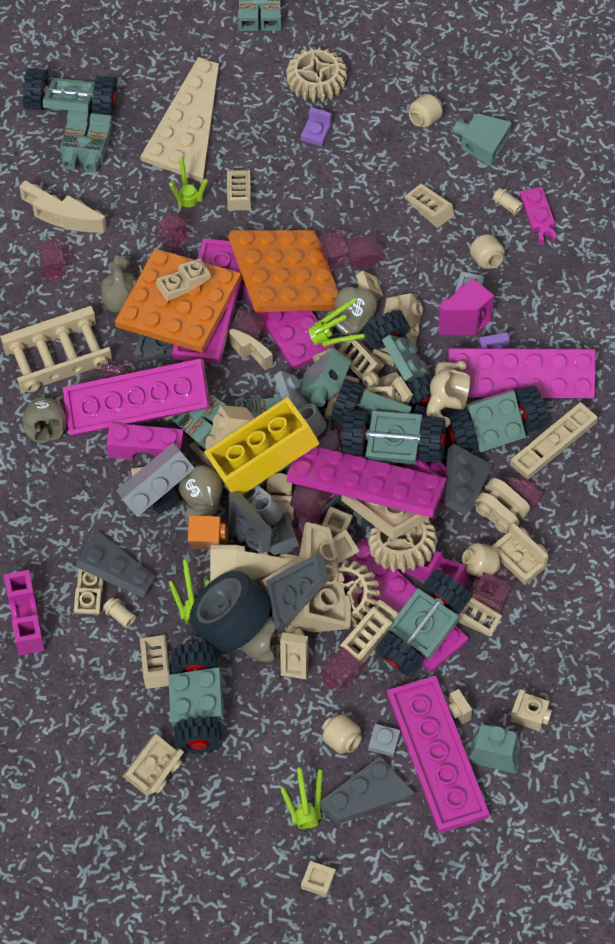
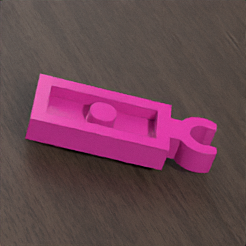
(538, 213)

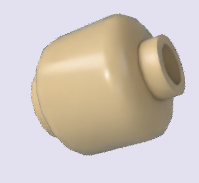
(425, 110)
(487, 251)
(481, 559)
(341, 734)

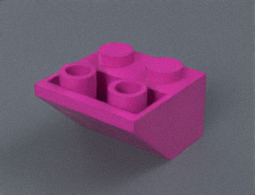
(466, 310)

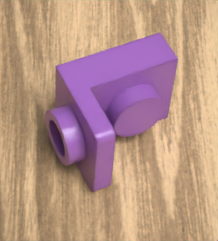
(317, 126)
(494, 341)

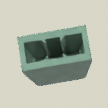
(483, 136)
(319, 383)
(495, 748)

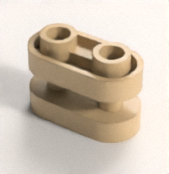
(501, 505)

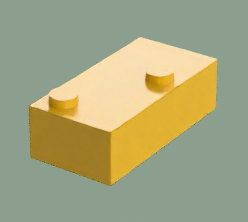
(262, 447)

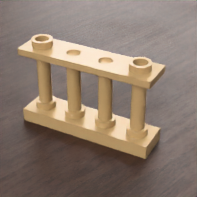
(59, 328)

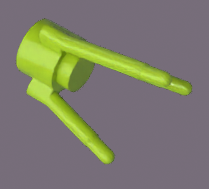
(188, 194)
(322, 330)
(185, 610)
(306, 815)

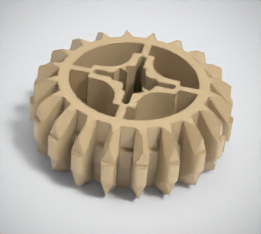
(307, 83)
(405, 550)
(355, 588)

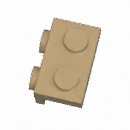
(411, 310)
(521, 554)
(153, 765)

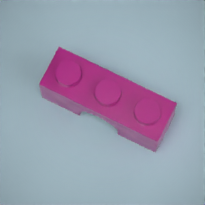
(127, 440)
(24, 612)

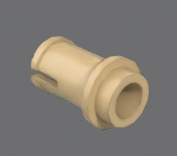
(507, 201)
(119, 612)

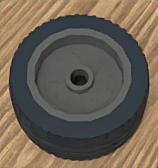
(230, 611)

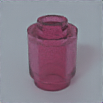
(526, 489)

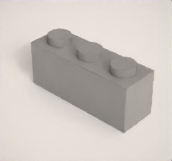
(155, 479)

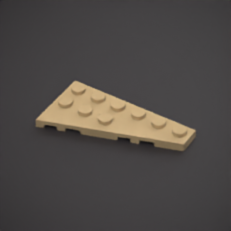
(186, 124)

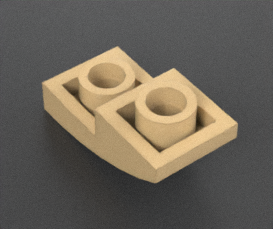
(189, 276)
(88, 594)

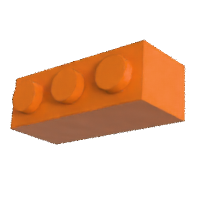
(207, 531)

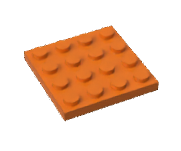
(284, 270)
(182, 321)

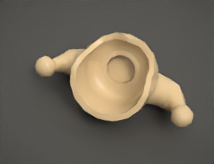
(448, 389)

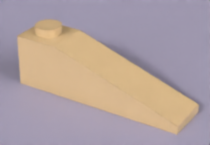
(235, 558)
(330, 606)

